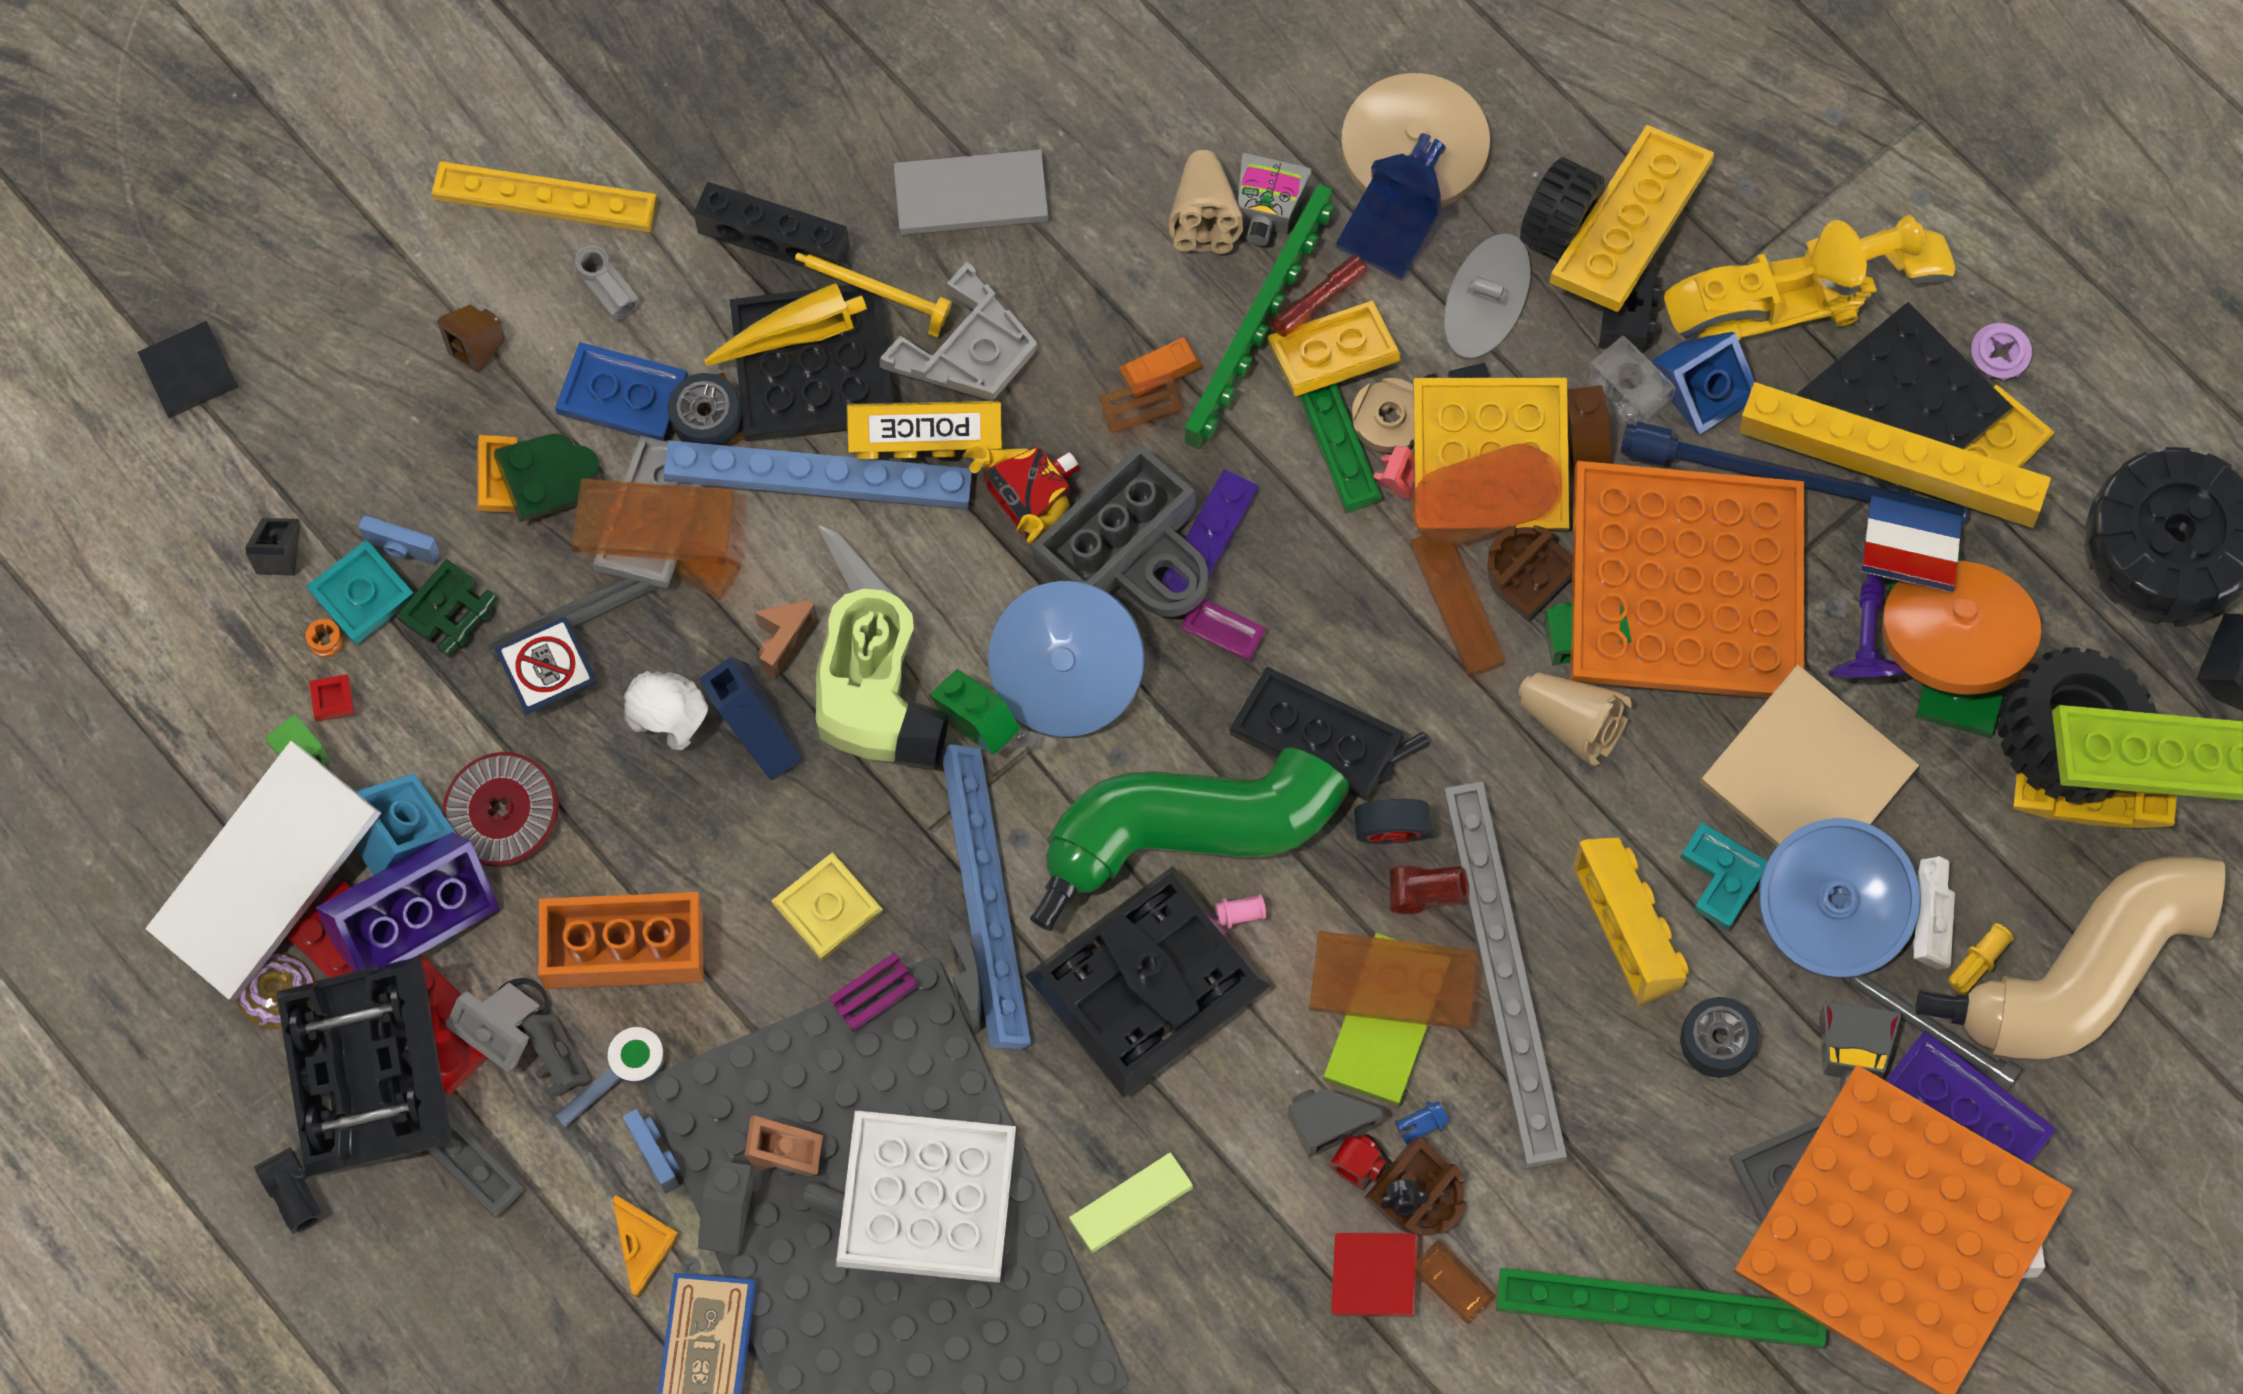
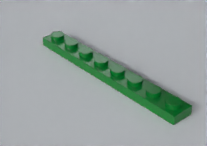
(1254, 328)
(1656, 1308)

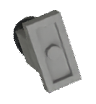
(493, 1023)

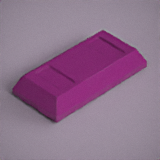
(1223, 629)

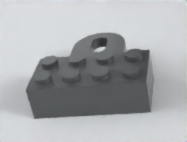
(1126, 533)

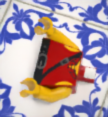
(1026, 485)

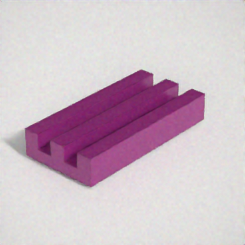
(864, 980)

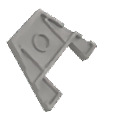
(978, 354)

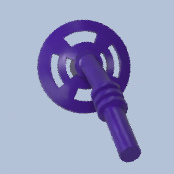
(1867, 657)

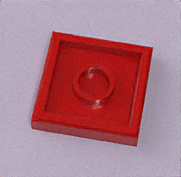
(1374, 1274)

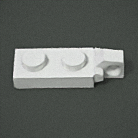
(1936, 914)

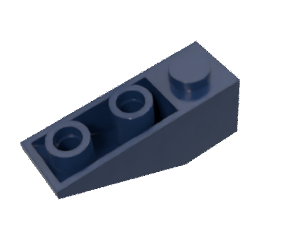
(751, 716)

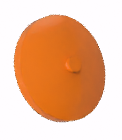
(1965, 637)

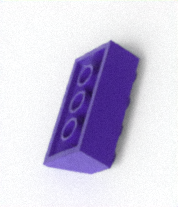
(410, 905)

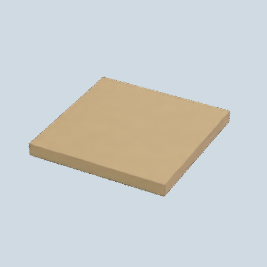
(1807, 762)

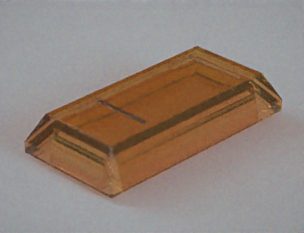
(1453, 1282)

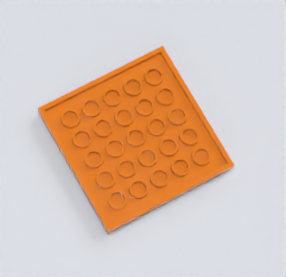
(1701, 573)
(1903, 1232)

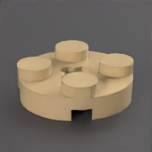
(1378, 398)

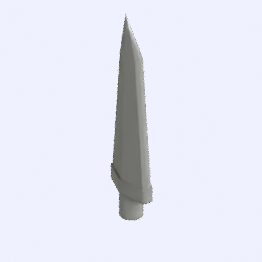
(851, 565)

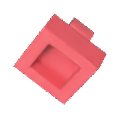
(1398, 472)

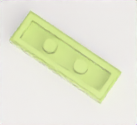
(1131, 1202)

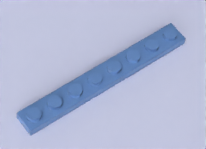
(817, 474)
(985, 898)

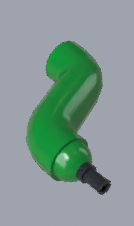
(1185, 817)

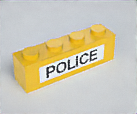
(922, 427)

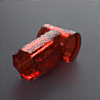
(1415, 888)

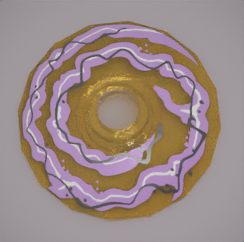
(262, 1006)

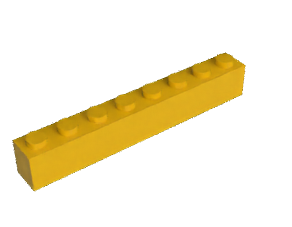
(1894, 455)

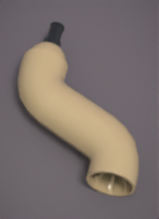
(2095, 967)

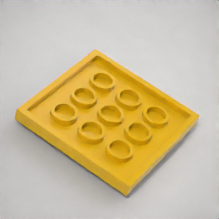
(1480, 415)

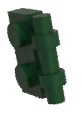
(438, 601)

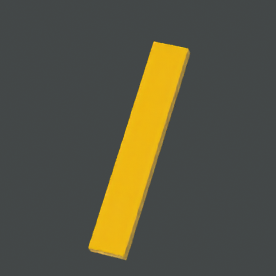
(544, 196)

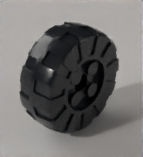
(2169, 536)

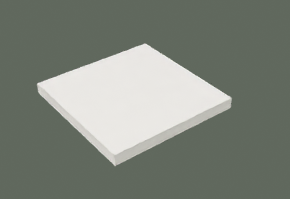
(926, 1196)

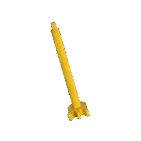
(937, 311)

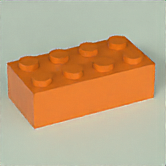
(621, 940)

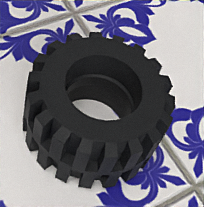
(1560, 206)

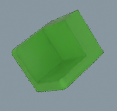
(297, 732)

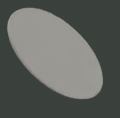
(1487, 296)

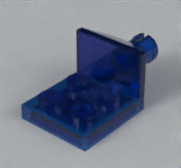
(1396, 209)

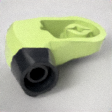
(861, 685)

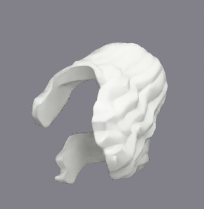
(665, 705)

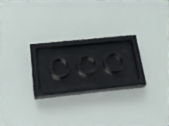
(1295, 716)

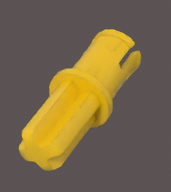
(1980, 958)

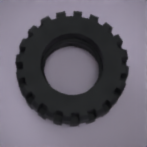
(2071, 680)

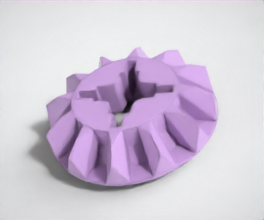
(2002, 337)

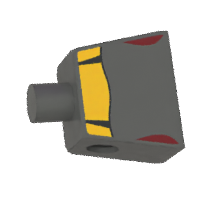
(1855, 1037)

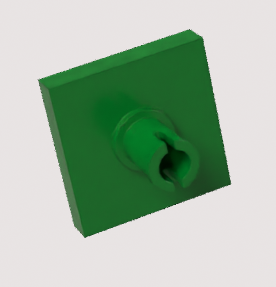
(1960, 711)

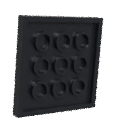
(1913, 382)
(810, 383)

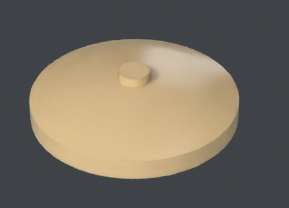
(1399, 108)

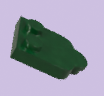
(544, 474)

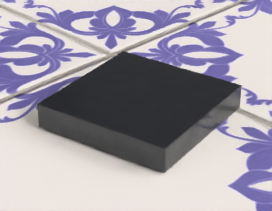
(187, 369)

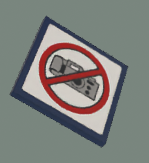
(545, 665)

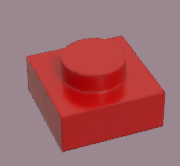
(331, 697)

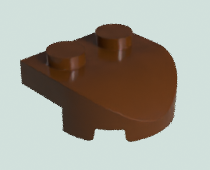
(1527, 568)
(1434, 1176)

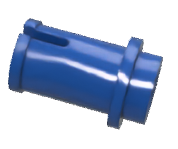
(1424, 1120)

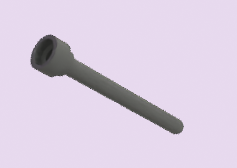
(1998, 1071)

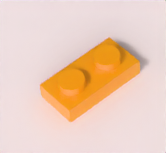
(491, 490)

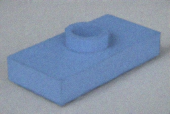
(399, 540)

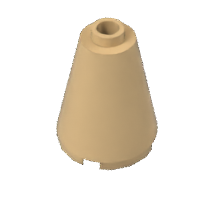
(1576, 713)

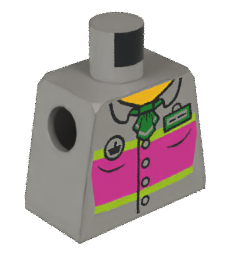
(1270, 195)

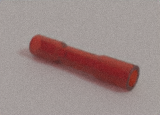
(1301, 309)

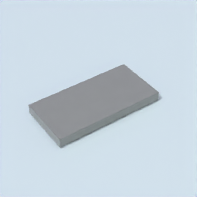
(970, 192)
(645, 467)

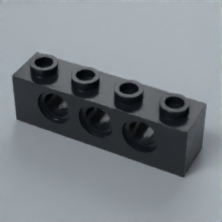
(768, 227)

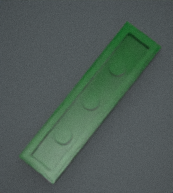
(1340, 448)

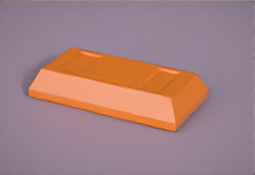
(1171, 358)

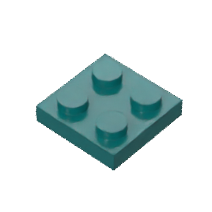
(360, 592)

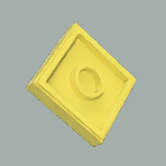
(827, 906)

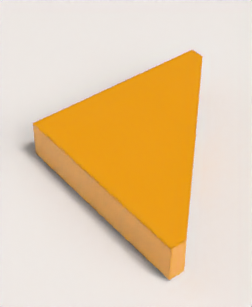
(643, 1243)

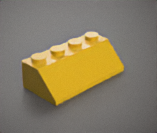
(1629, 920)

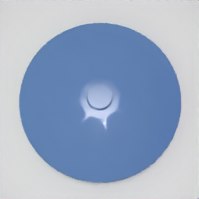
(1066, 658)
(1839, 898)

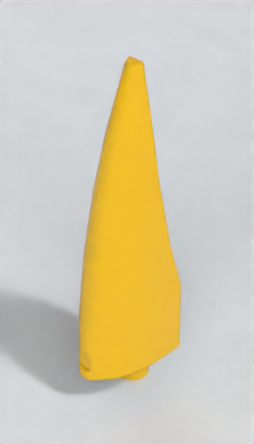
(799, 322)

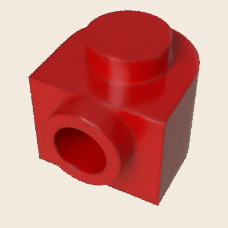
(1358, 1161)

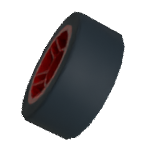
(1392, 821)

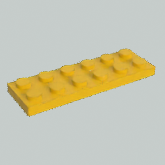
(1631, 218)

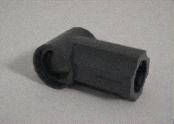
(286, 1183)

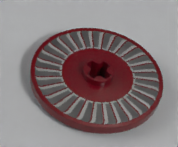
(529, 803)

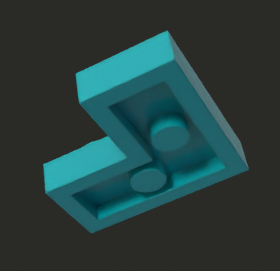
(1733, 872)

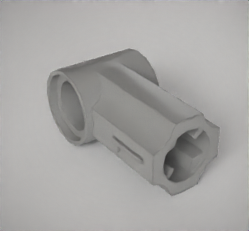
(606, 283)

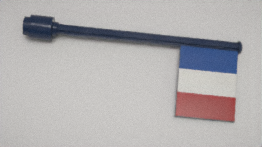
(1904, 533)

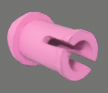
(1240, 910)

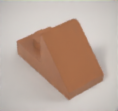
(789, 626)
(782, 1147)

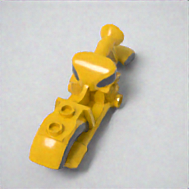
(1803, 289)

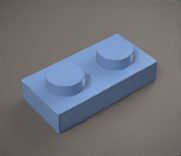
(662, 1164)

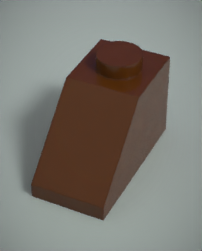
(471, 335)
(1588, 425)

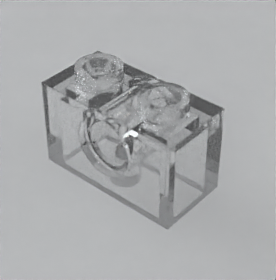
(1626, 363)

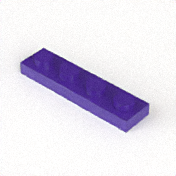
(1216, 523)

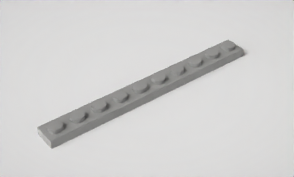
(1505, 976)

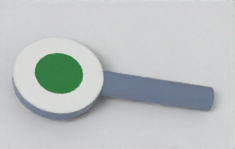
(632, 1056)

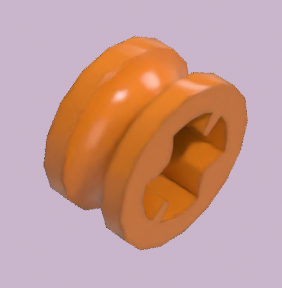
(335, 637)

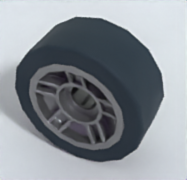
(688, 402)
(1726, 1018)

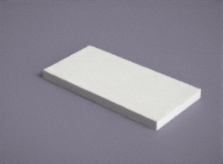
(263, 871)

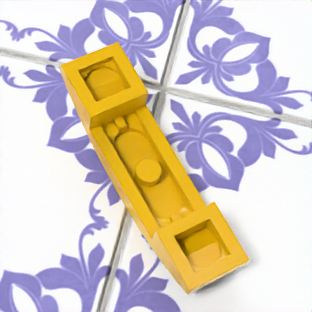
(2121, 810)

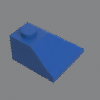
(1708, 378)

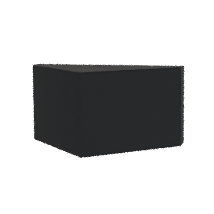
(274, 546)

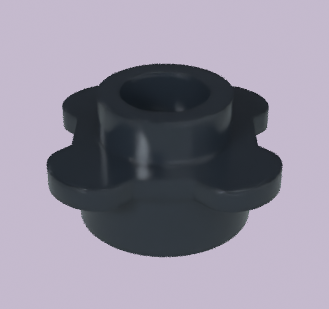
(1403, 1197)

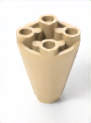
(1204, 207)

